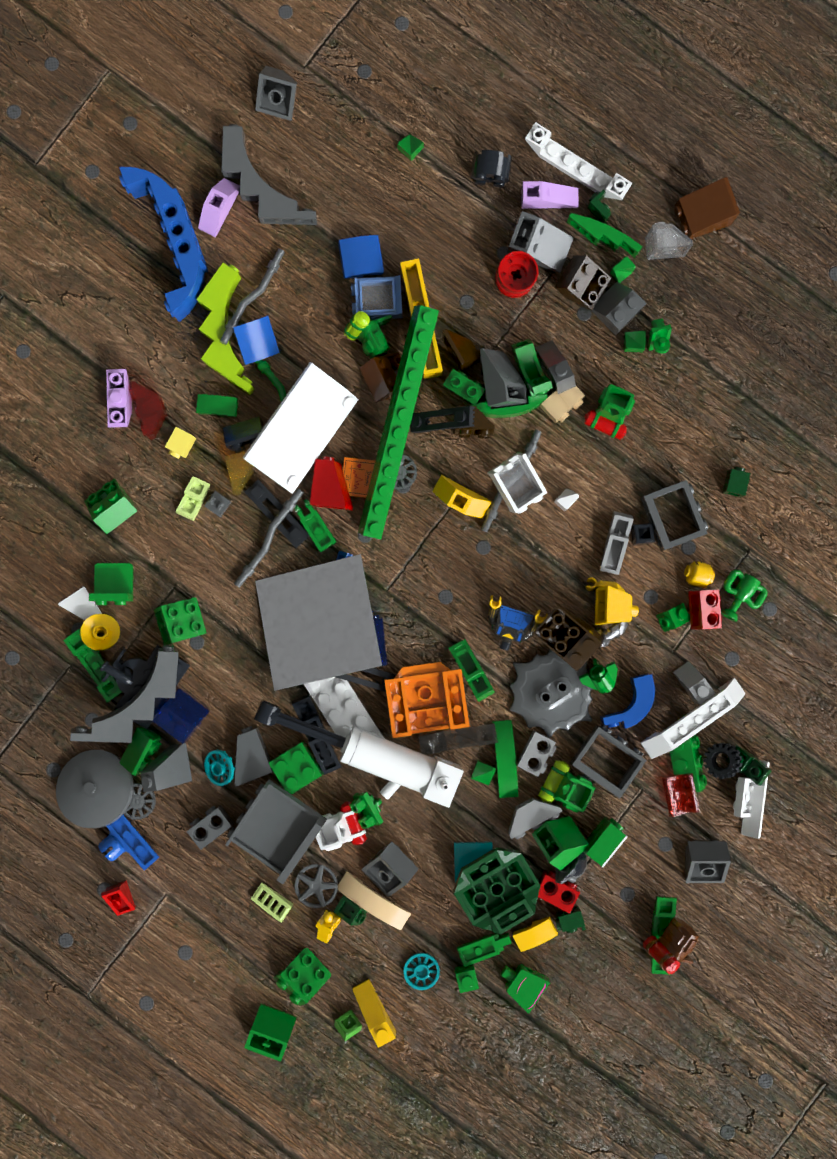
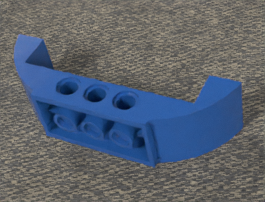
(180, 236)

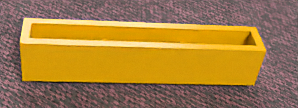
(416, 296)

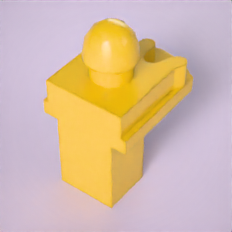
(327, 925)

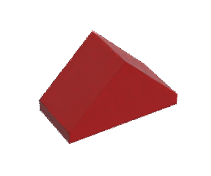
(119, 898)

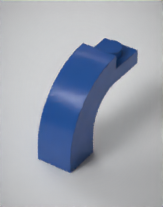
(641, 703)

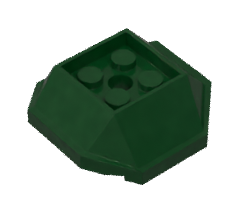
(499, 907)

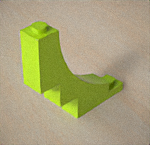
(216, 299)

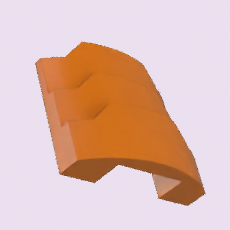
(426, 699)

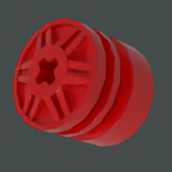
(516, 263)

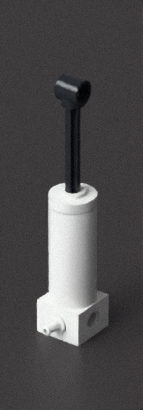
(430, 776)

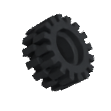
(712, 765)

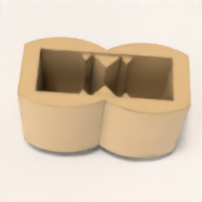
(559, 405)

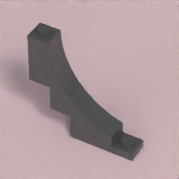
(273, 206)
(118, 724)

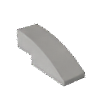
(616, 542)

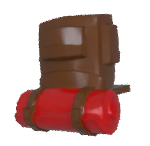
(672, 946)

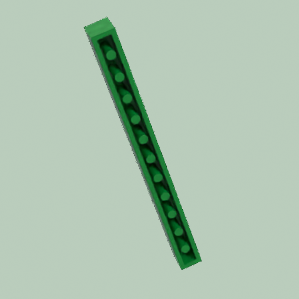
(398, 421)

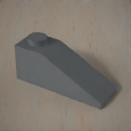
(556, 366)

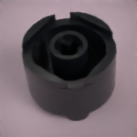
(491, 168)

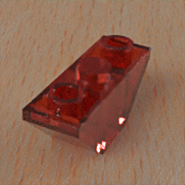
(149, 409)

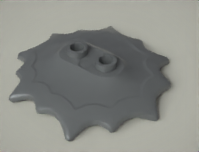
(544, 676)

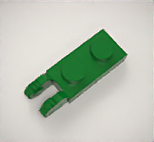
(316, 527)

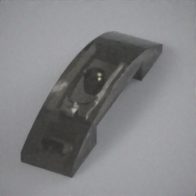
(458, 738)

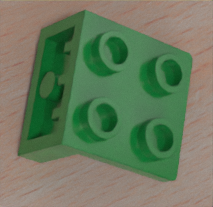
(180, 621)

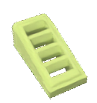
(275, 896)

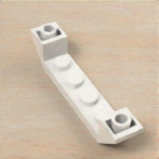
(575, 166)
(694, 721)

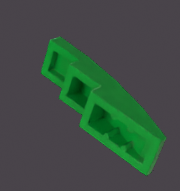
(596, 231)

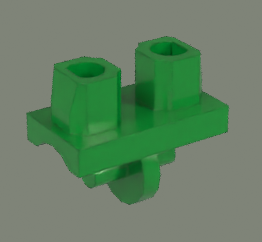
(659, 336)
(369, 807)

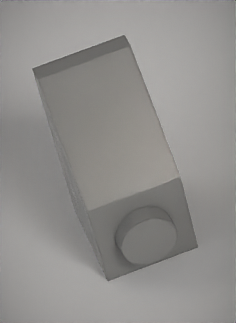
(694, 683)

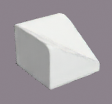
(566, 499)

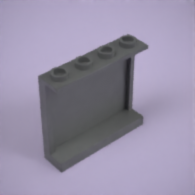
(276, 829)

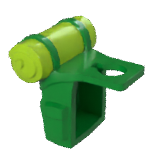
(368, 333)
(562, 786)

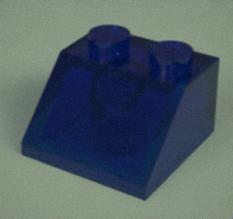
(181, 716)

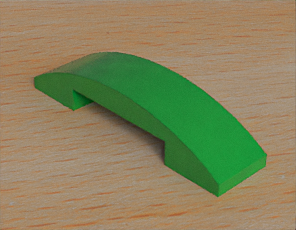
(507, 412)
(92, 661)
(506, 760)
(663, 913)

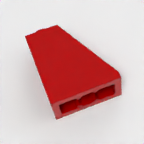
(329, 485)

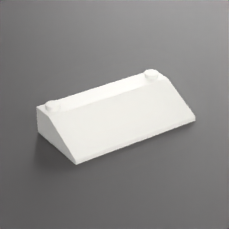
(300, 428)

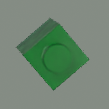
(466, 978)

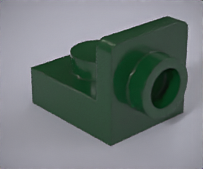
(598, 209)
(350, 911)

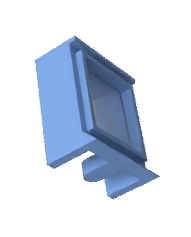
(378, 297)

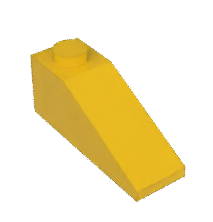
(374, 1013)

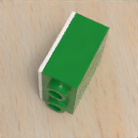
(605, 841)

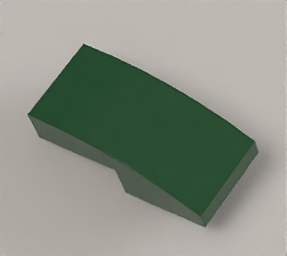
(752, 767)

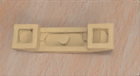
(373, 902)

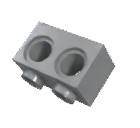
(531, 751)

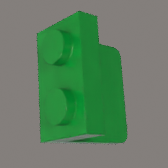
(112, 583)
(302, 977)

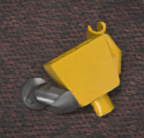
(612, 607)

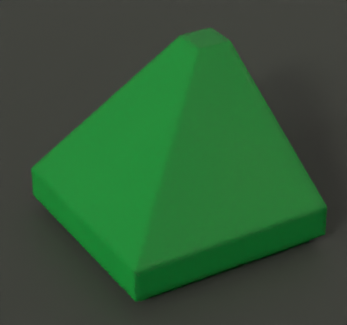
(483, 772)

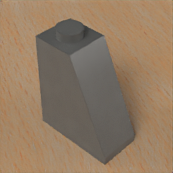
(251, 756)
(167, 769)

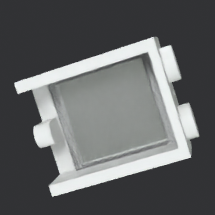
(517, 483)

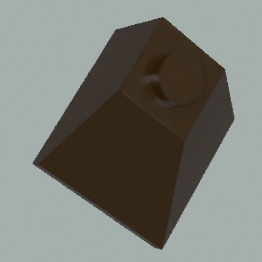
(461, 349)

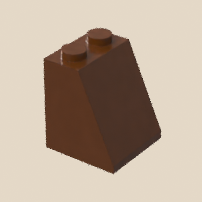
(707, 209)

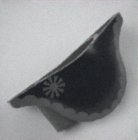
(572, 870)

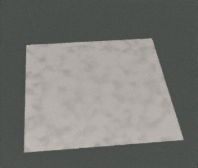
(318, 623)

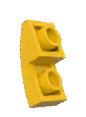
(535, 935)

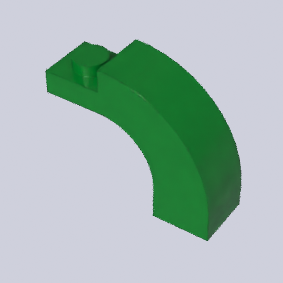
(530, 369)

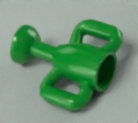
(742, 593)

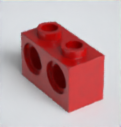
(705, 609)
(553, 895)

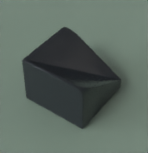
(642, 534)

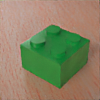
(296, 767)

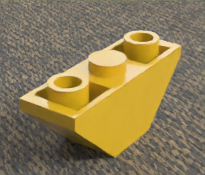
(461, 498)

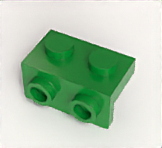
(465, 388)

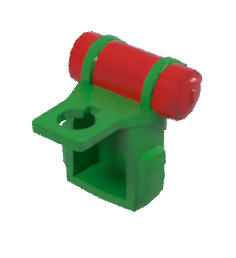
(611, 412)

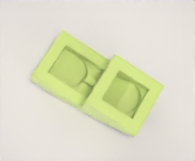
(193, 498)

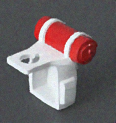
(341, 829)

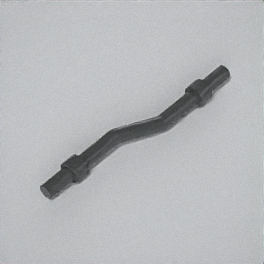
(272, 268)
(491, 513)
(248, 569)

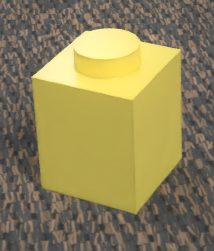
(180, 443)

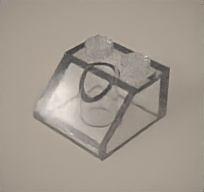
(666, 242)

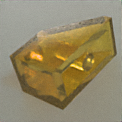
(239, 472)

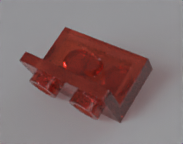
(680, 794)

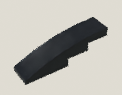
(323, 751)

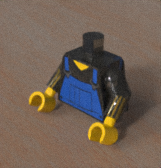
(511, 623)

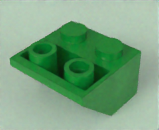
(110, 506)
(140, 750)
(560, 841)
(270, 1032)

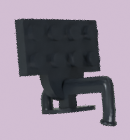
(132, 682)

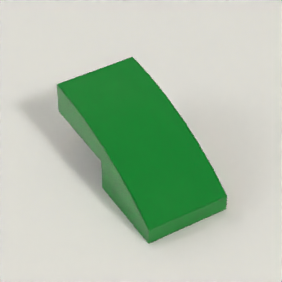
(217, 405)

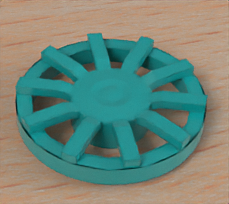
(219, 767)
(421, 971)

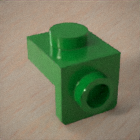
(673, 617)

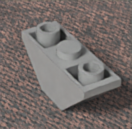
(531, 815)

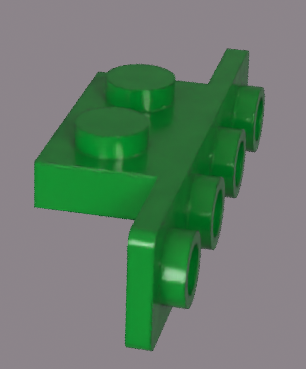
(688, 760)

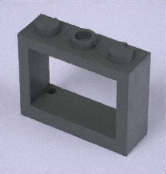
(653, 515)
(621, 744)

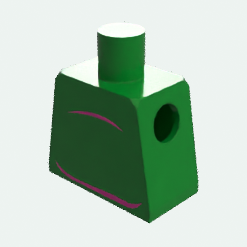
(525, 985)

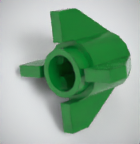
(600, 678)

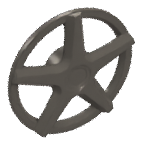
(316, 886)

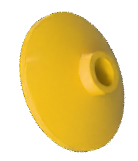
(96, 624)

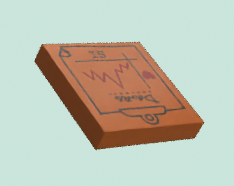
(358, 475)

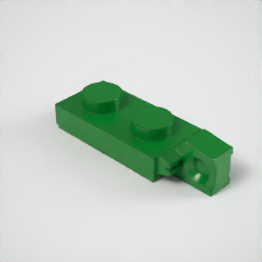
(483, 948)

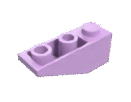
(548, 195)

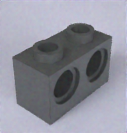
(212, 829)

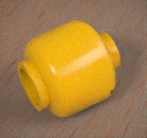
(699, 574)

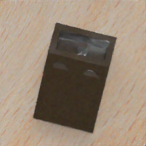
(569, 637)

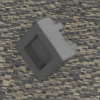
(217, 504)

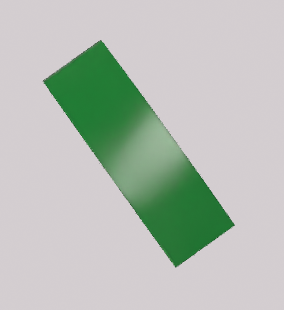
(471, 670)

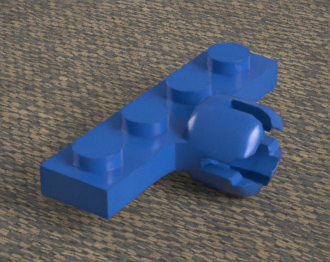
(125, 838)

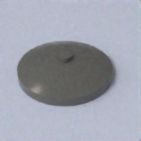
(94, 789)

